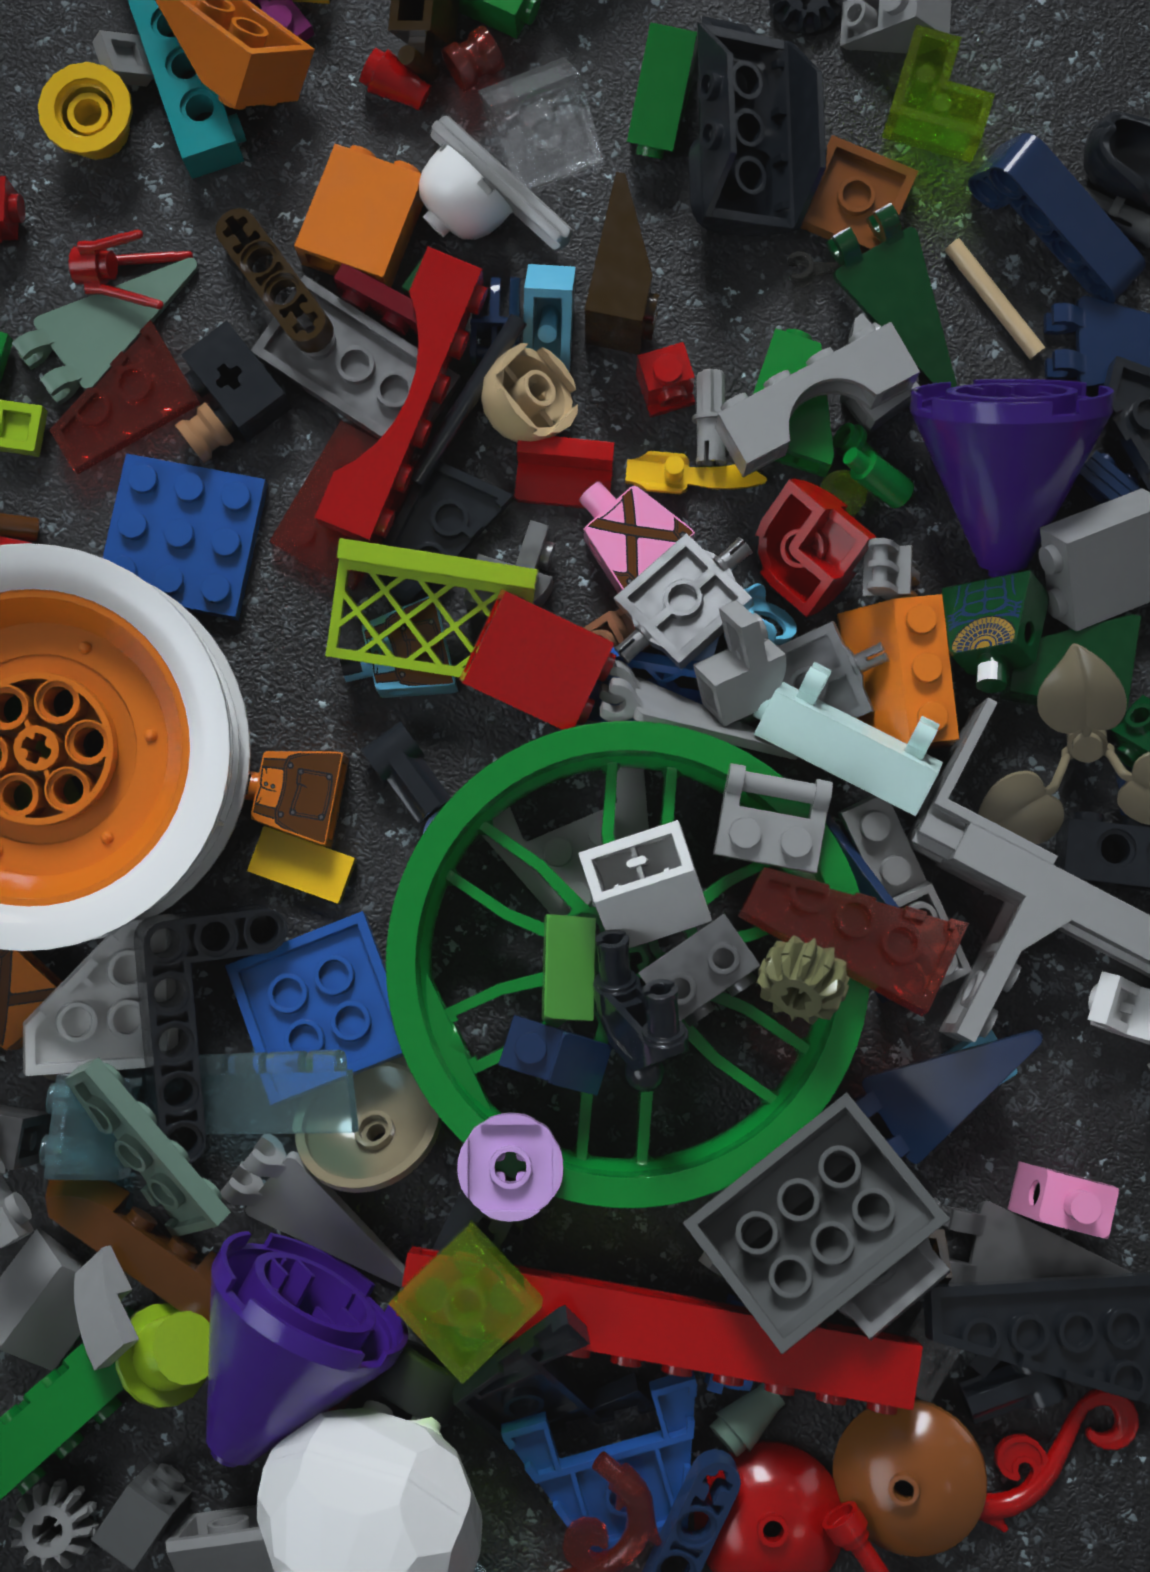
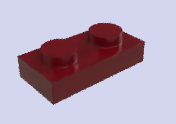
(379, 299)

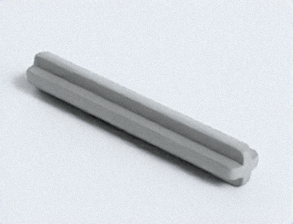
(522, 201)

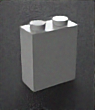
(1098, 561)

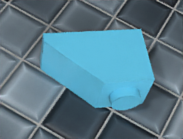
(549, 309)

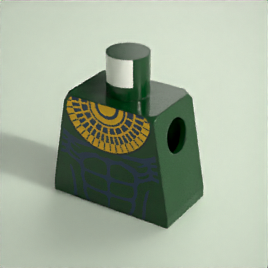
(995, 626)

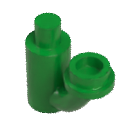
(870, 468)

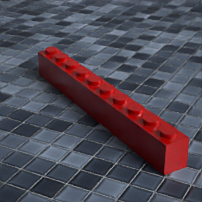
(723, 1340)

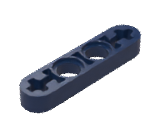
(692, 1497)

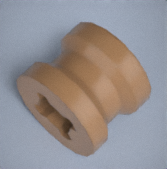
(204, 432)

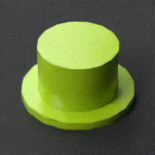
(168, 1358)

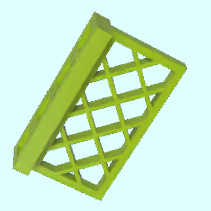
(424, 568)

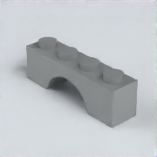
(867, 370)

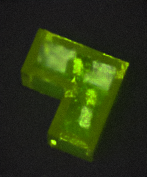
(930, 108)

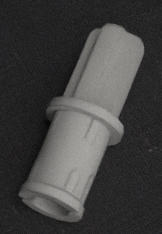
(709, 400)

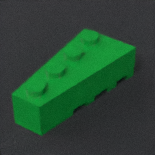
(53, 1416)

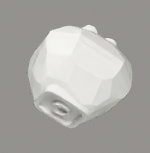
(368, 1497)

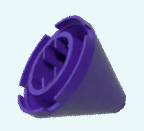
(1008, 456)
(287, 1341)

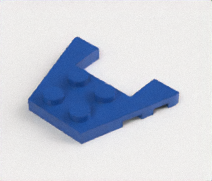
(658, 1457)

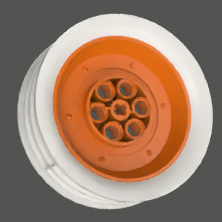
(170, 758)

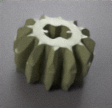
(803, 979)

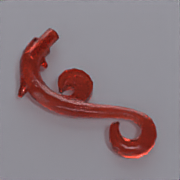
(590, 1531)

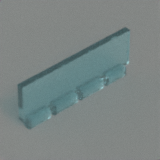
(278, 1093)

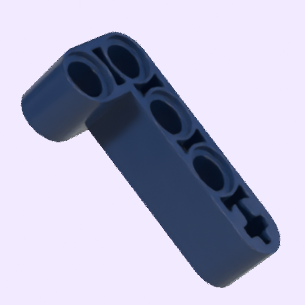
(1060, 214)

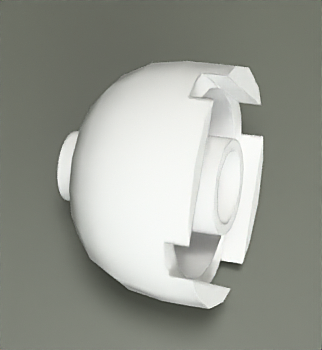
(459, 197)

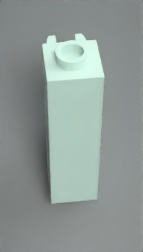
(848, 746)

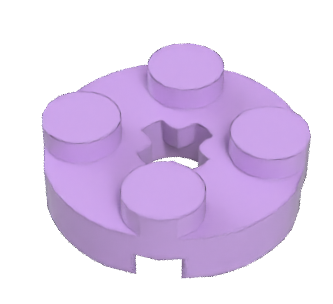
(489, 1188)

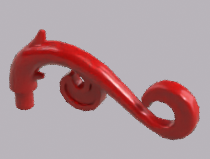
(1047, 1467)

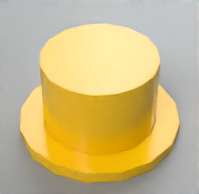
(86, 110)

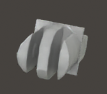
(889, 570)

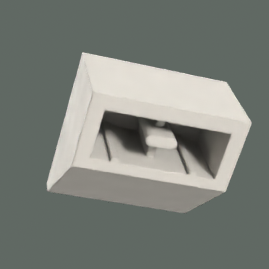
(646, 884)

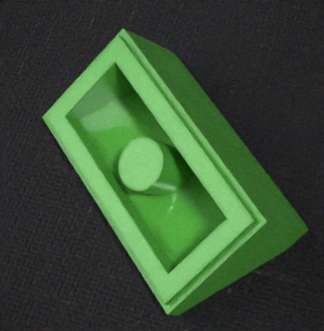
(568, 968)

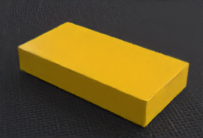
(302, 865)

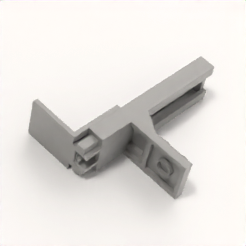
(1033, 890)

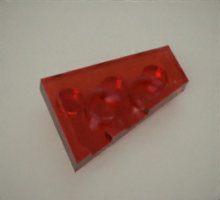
(126, 404)

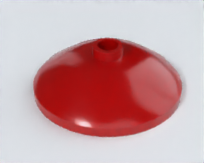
(779, 1486)

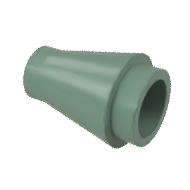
(746, 1419)

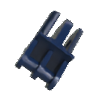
(489, 326)

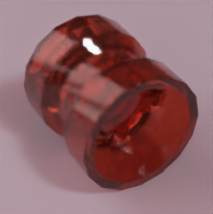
(473, 58)

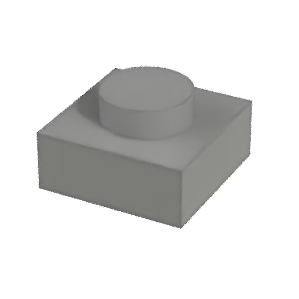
(124, 56)

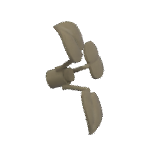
(1083, 702)

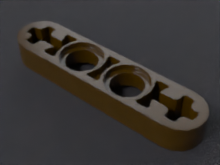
(274, 279)

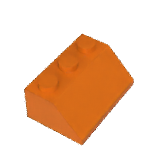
(918, 669)

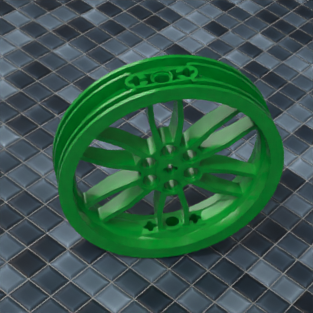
(429, 1029)

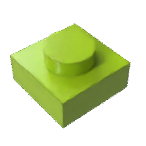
(22, 427)

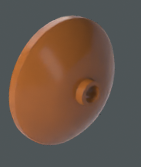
(930, 1453)

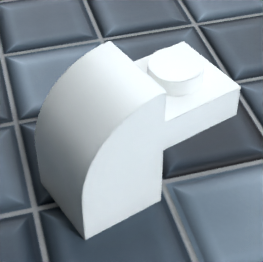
(1120, 1007)

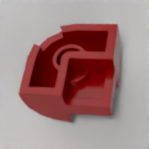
(810, 545)

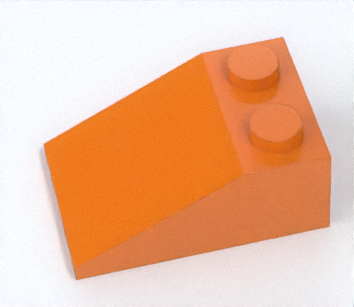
(239, 51)

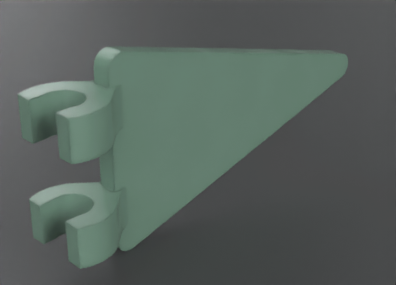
(97, 329)

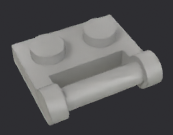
(768, 835)

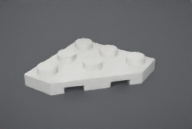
(96, 1011)

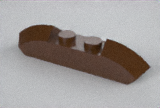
(99, 1218)

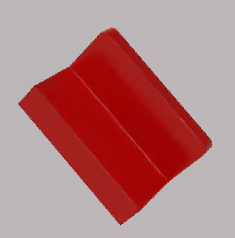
(561, 470)

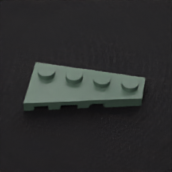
(141, 1145)

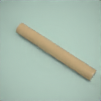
(995, 299)

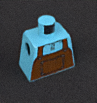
(398, 681)

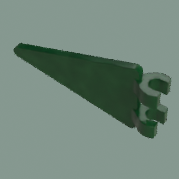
(895, 288)

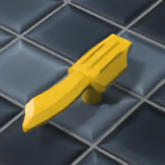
(671, 474)

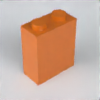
(361, 215)

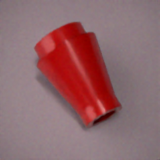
(393, 80)

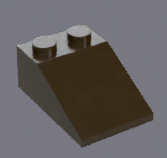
(619, 299)

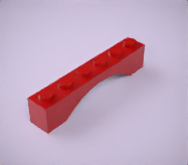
(363, 490)

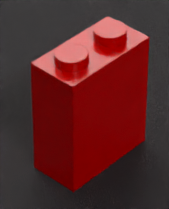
(538, 662)

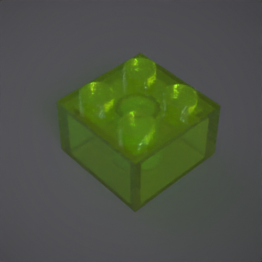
(466, 1302)

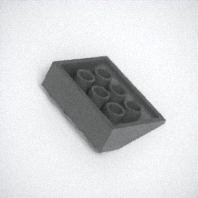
(815, 1222)

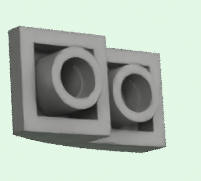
(99, 1309)

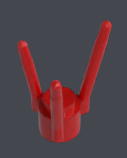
(95, 265)

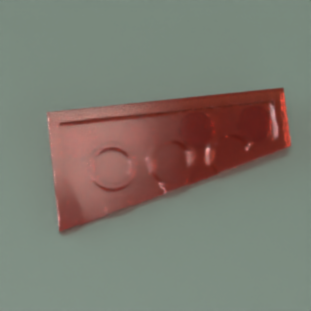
(884, 946)

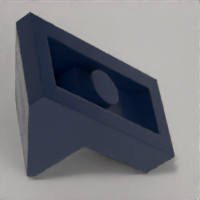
(555, 1055)

